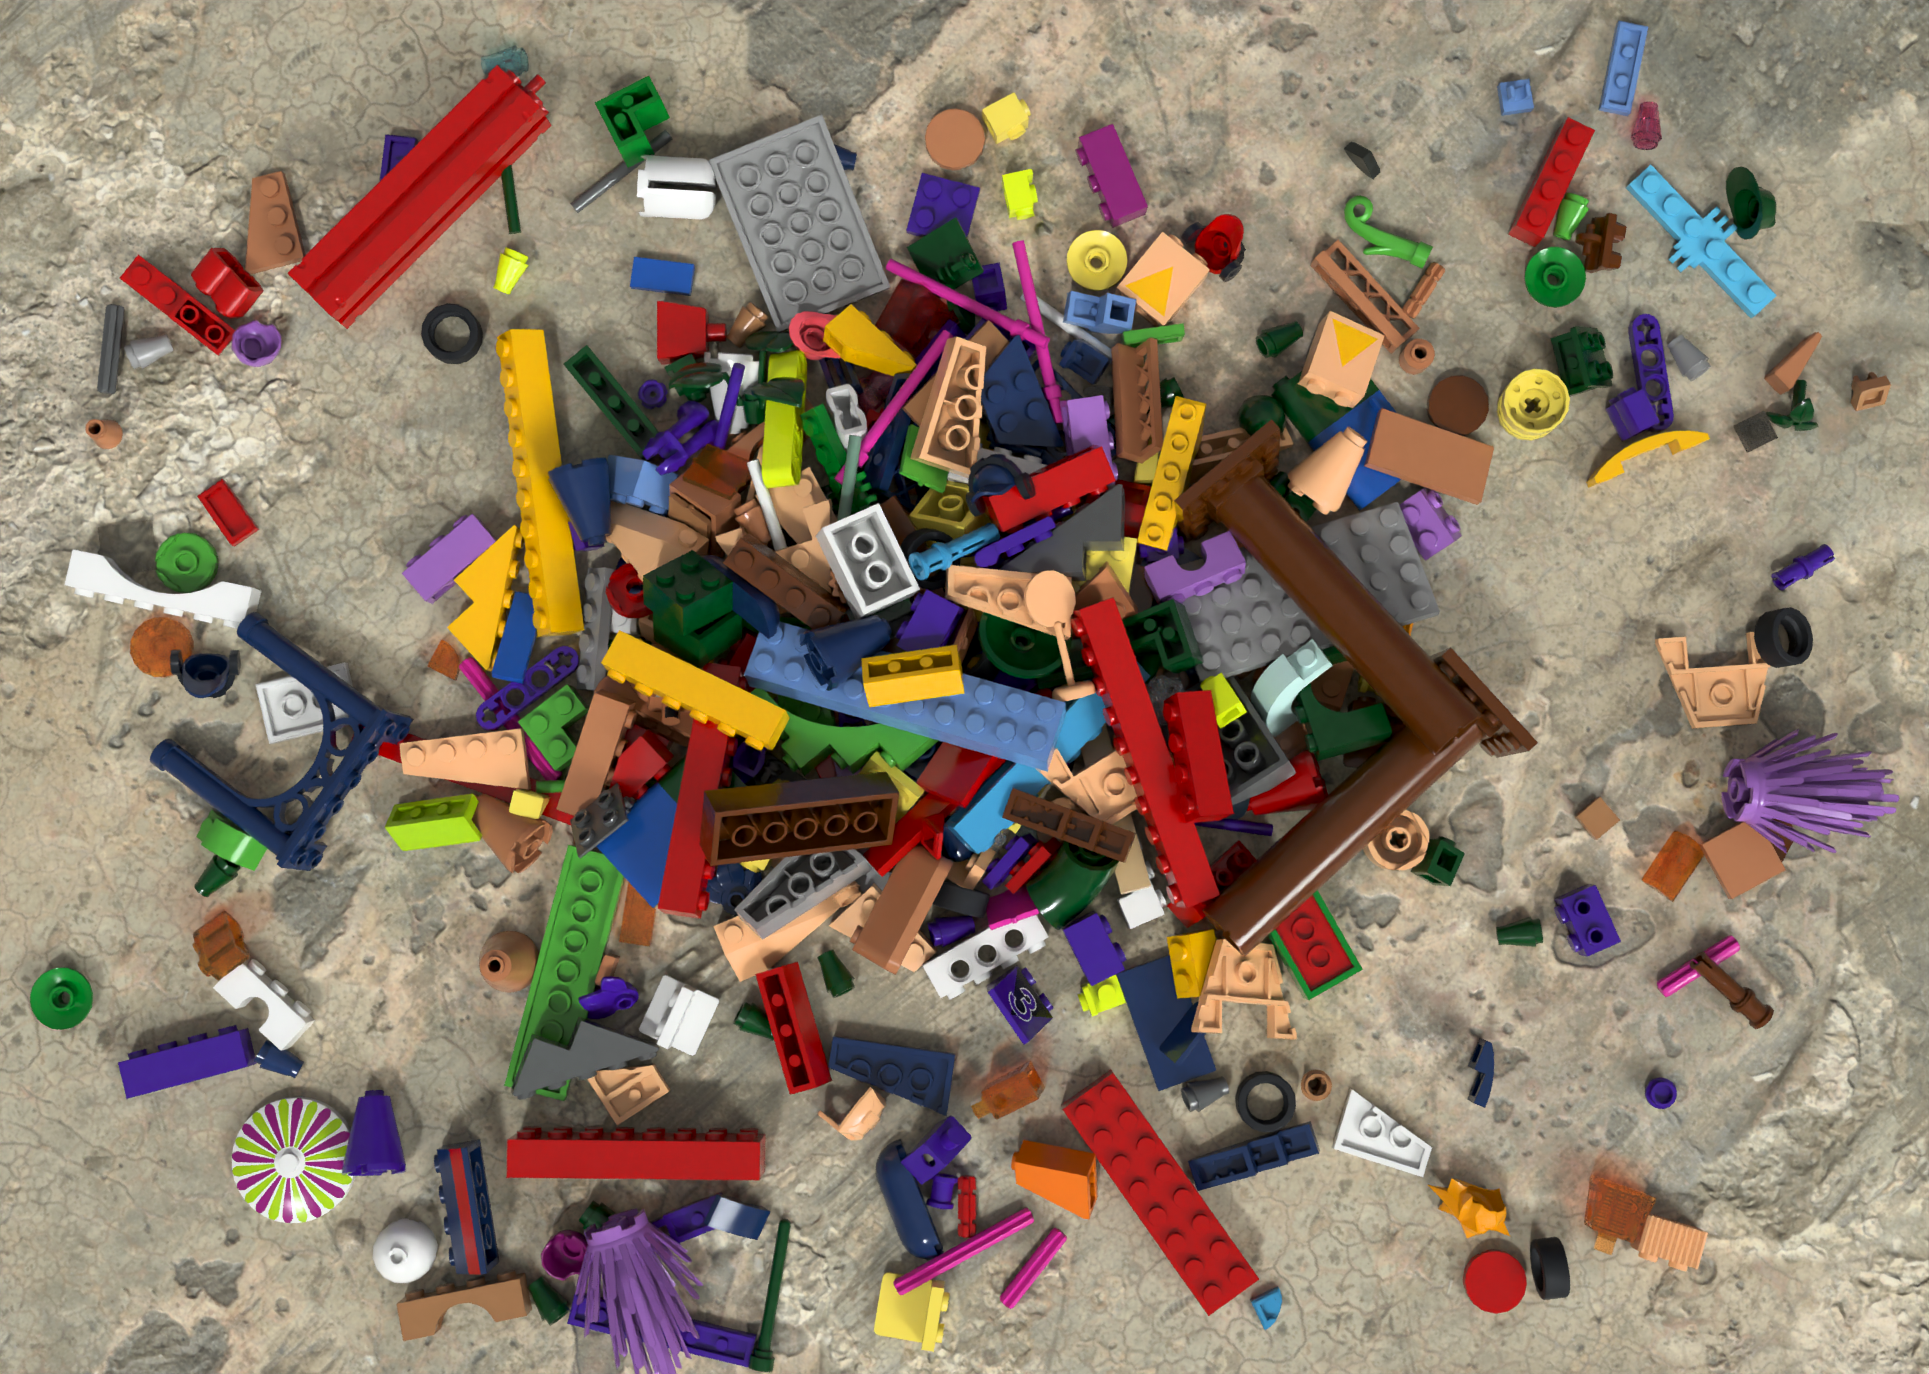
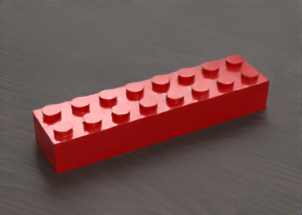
(636, 1154)
(1159, 1192)

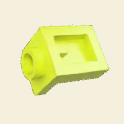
(1101, 996)

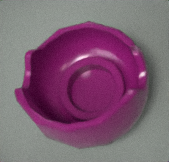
(564, 1254)

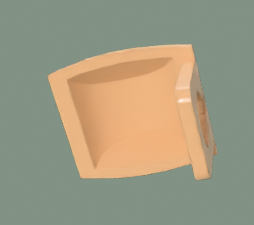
(861, 1117)

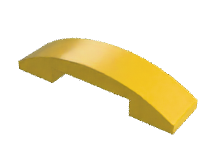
(1676, 440)

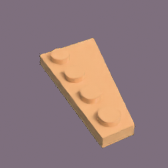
(480, 758)

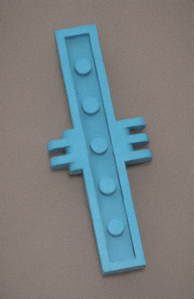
(1701, 241)

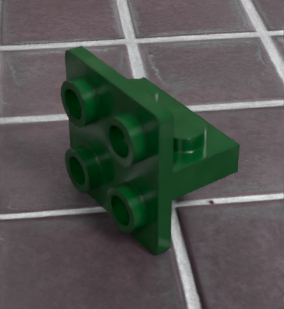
(1582, 360)

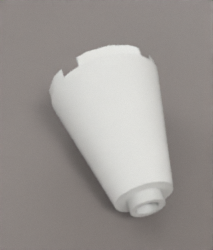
(718, 391)

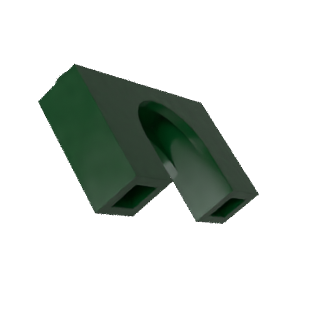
(1339, 732)

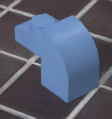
(1100, 314)

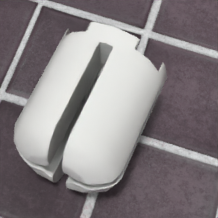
(674, 202)

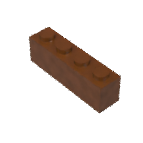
(785, 583)

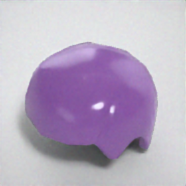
(256, 343)

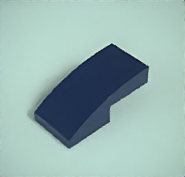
(1482, 1061)
(737, 1217)

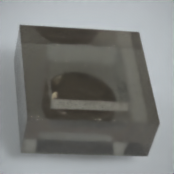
(1755, 431)

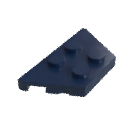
(1015, 401)

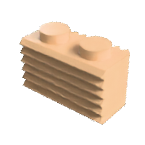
(1670, 1241)

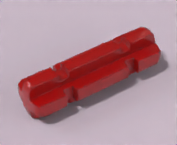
(966, 1206)

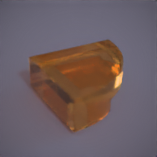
(445, 660)

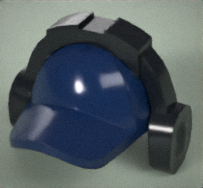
(995, 477)
(200, 668)

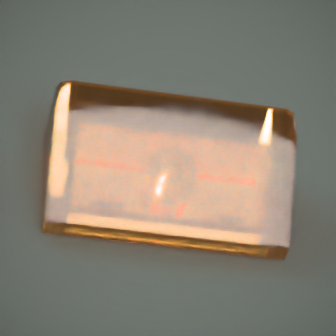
(1673, 865)

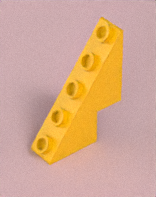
(1172, 471)
(489, 586)

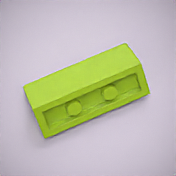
(434, 822)

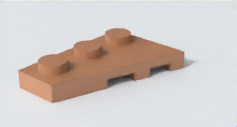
(273, 226)

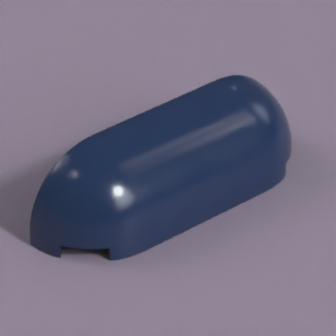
(749, 601)
(907, 1204)

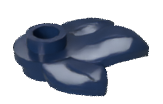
(731, 881)

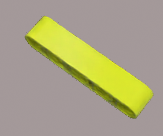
(784, 425)

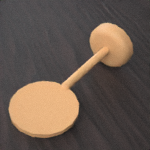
(1050, 603)

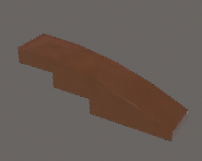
(1069, 825)

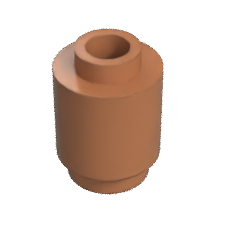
(1410, 362)

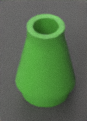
(1570, 214)

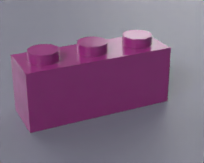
(1111, 176)

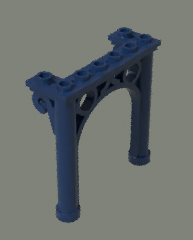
(296, 843)

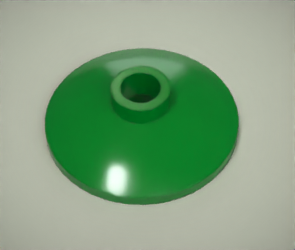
(1567, 270)
(48, 1003)

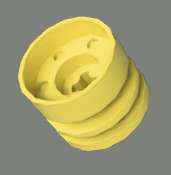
(1542, 389)

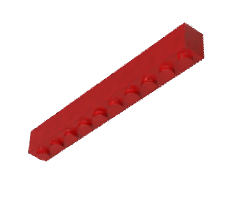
(1144, 753)

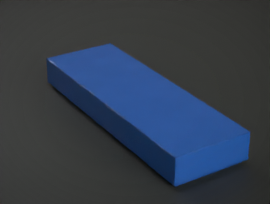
(516, 641)

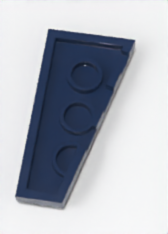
(905, 1071)

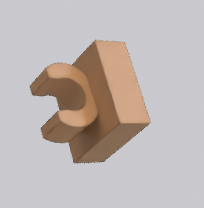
(1870, 392)

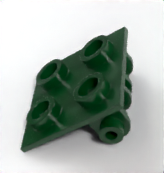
(946, 256)

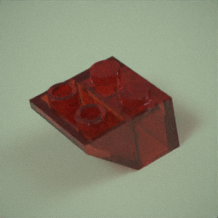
(913, 317)

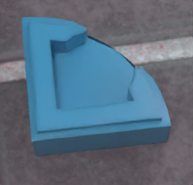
(1268, 1306)

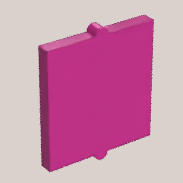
(1010, 908)

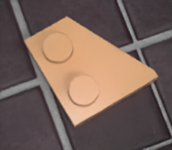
(628, 1089)

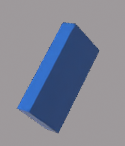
(662, 276)

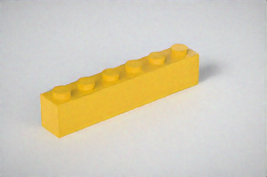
(695, 690)

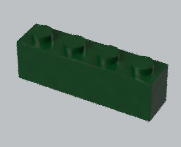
(612, 399)

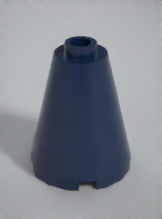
(585, 497)
(838, 648)

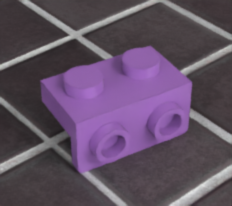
(1429, 522)

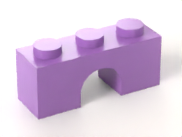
(1222, 564)

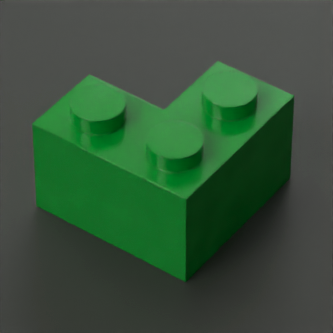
(629, 115)

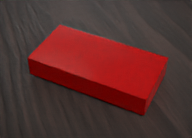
(228, 512)

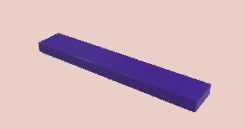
(714, 1342)

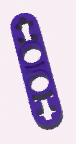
(1657, 372)
(530, 691)

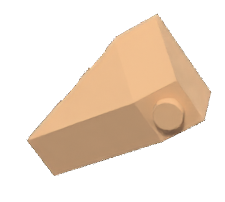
(752, 955)

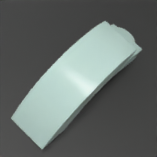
(1283, 681)

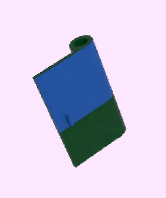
(1321, 418)
(643, 842)

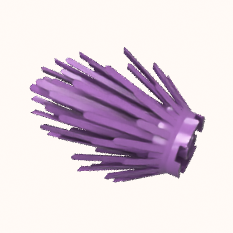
(1804, 792)
(638, 1289)

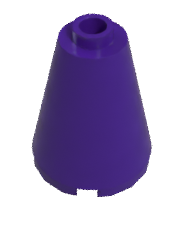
(374, 1138)

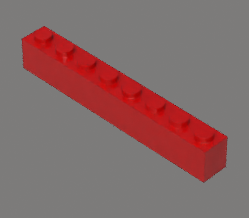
(704, 769)

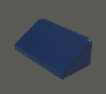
(1181, 1040)

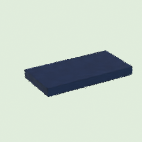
(1155, 1013)

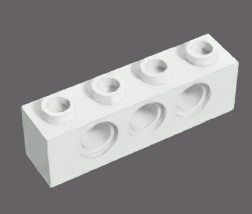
(948, 984)

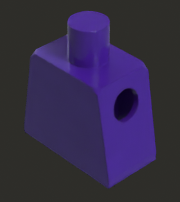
(941, 1143)

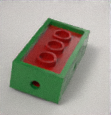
(1314, 948)

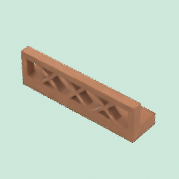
(1359, 301)
(1132, 401)

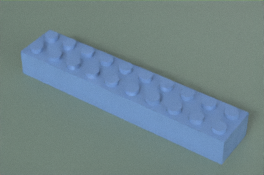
(983, 719)

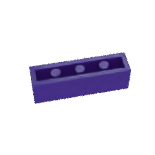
(188, 1062)

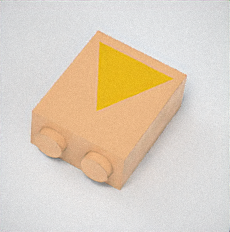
(1163, 280)
(1341, 360)

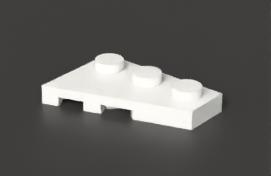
(1379, 1138)

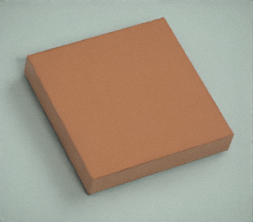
(1741, 859)

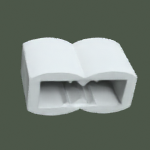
(845, 413)

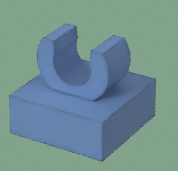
(1515, 97)

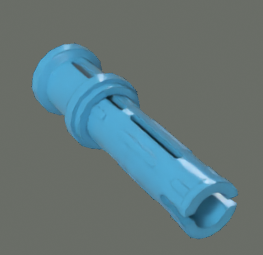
(942, 555)

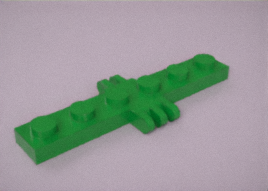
(833, 457)

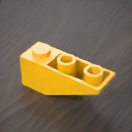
(863, 344)

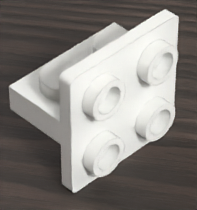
(678, 1015)

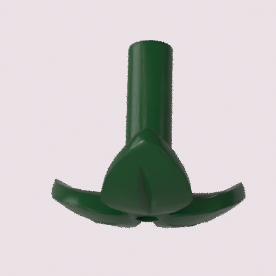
(1801, 411)

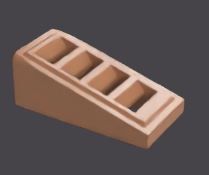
(1788, 370)

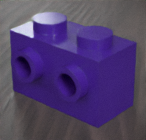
(1586, 920)

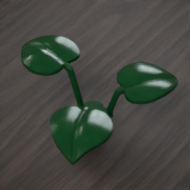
(779, 389)

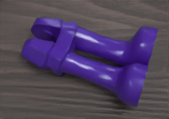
(666, 443)

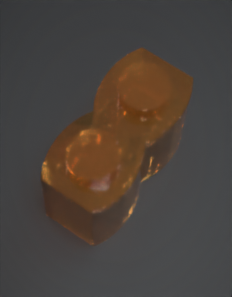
(220, 946)

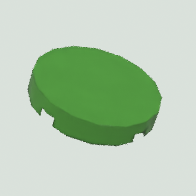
(186, 562)

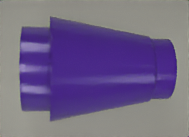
(950, 929)

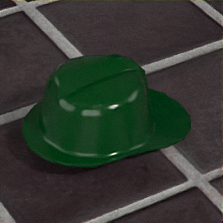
(1749, 203)

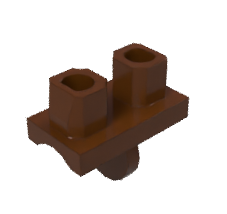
(1598, 243)

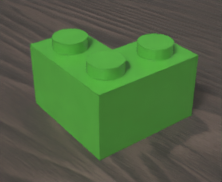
(549, 726)

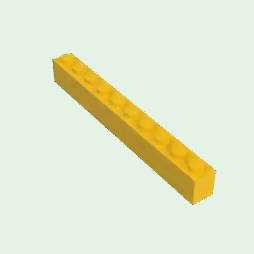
(535, 453)

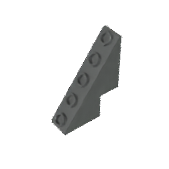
(1092, 528)
(588, 1050)

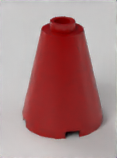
(1296, 793)

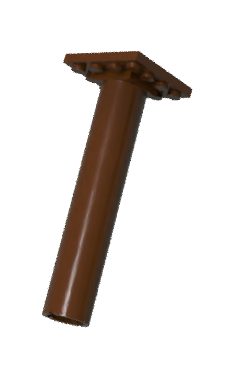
(1325, 589)
(1356, 815)

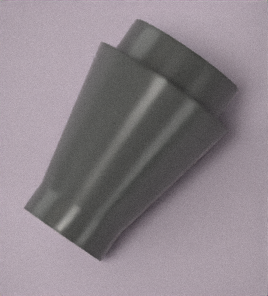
(1203, 1093)

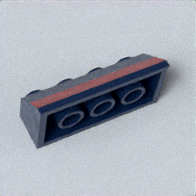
(467, 1207)

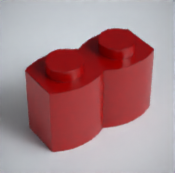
(226, 282)

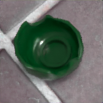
(1258, 411)

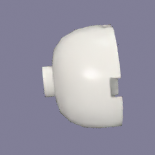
(404, 1251)

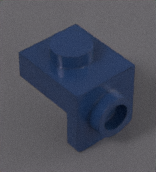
(1084, 360)

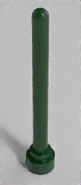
(762, 1357)

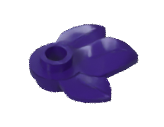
(613, 996)

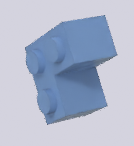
(639, 484)

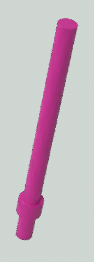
(1014, 327)
(1052, 391)
(899, 400)

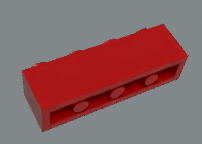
(1551, 182)
(1054, 487)
(1197, 756)
(793, 1028)

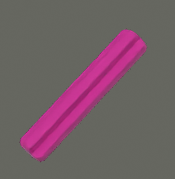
(1685, 974)
(1033, 1268)

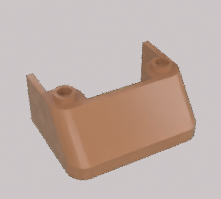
(901, 908)

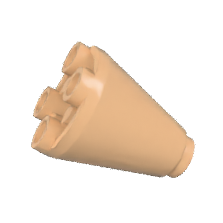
(1329, 470)

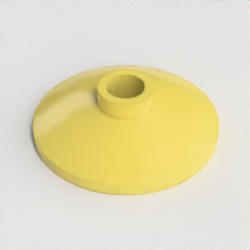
(1101, 246)

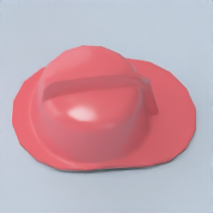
(808, 332)

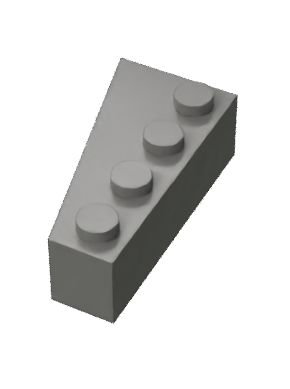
(797, 887)

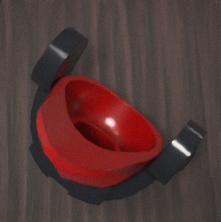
(1219, 244)

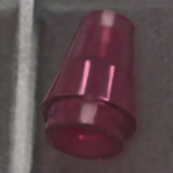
(1647, 127)

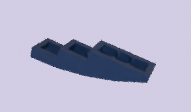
(1254, 1156)

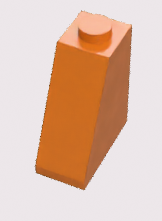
(1058, 1175)

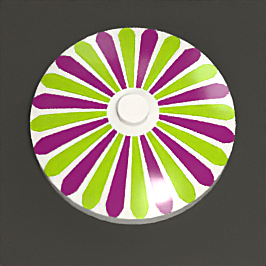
(292, 1160)

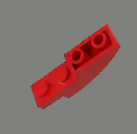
(178, 305)

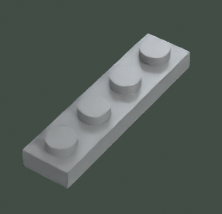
(595, 636)

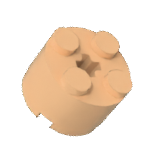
(1410, 848)

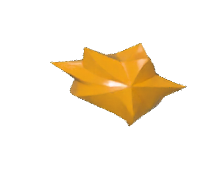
(1473, 1206)

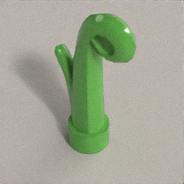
(1385, 242)

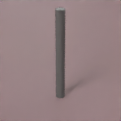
(616, 175)

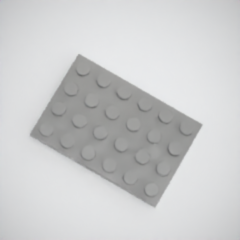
(799, 222)

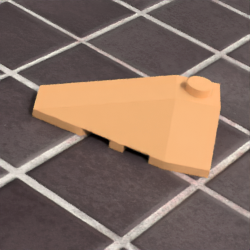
(651, 539)

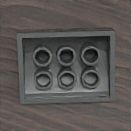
(1249, 751)

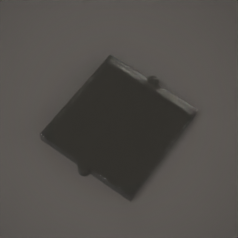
(130, 546)

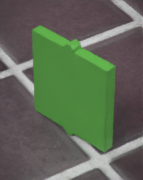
(917, 471)

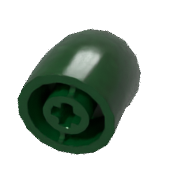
(1069, 883)

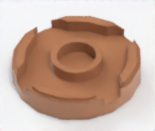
(954, 139)

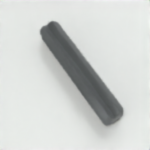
(110, 349)

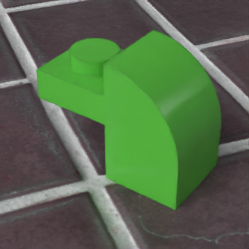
(230, 841)

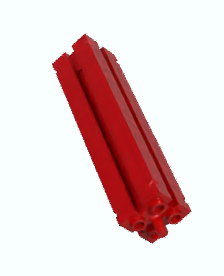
(423, 195)

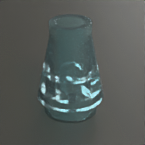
(509, 58)

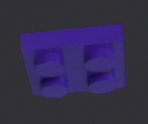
(940, 202)

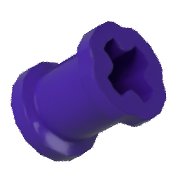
(942, 1191)

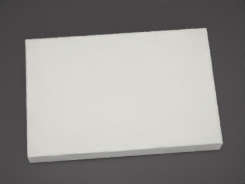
(292, 709)

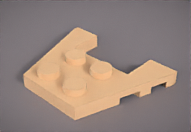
(804, 556)
(1718, 693)
(1097, 789)
(1247, 981)

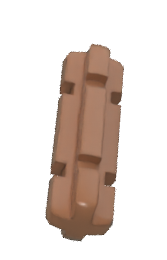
(1423, 289)

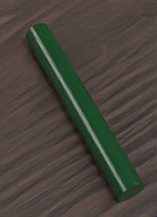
(510, 200)

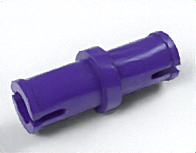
(1803, 567)

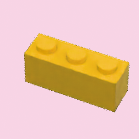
(912, 675)

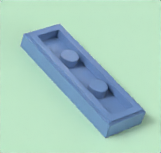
(1623, 68)

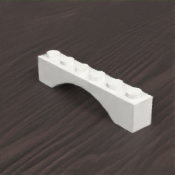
(102, 575)

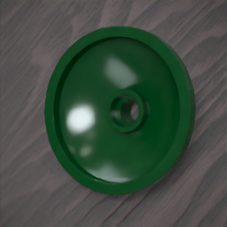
(1035, 660)

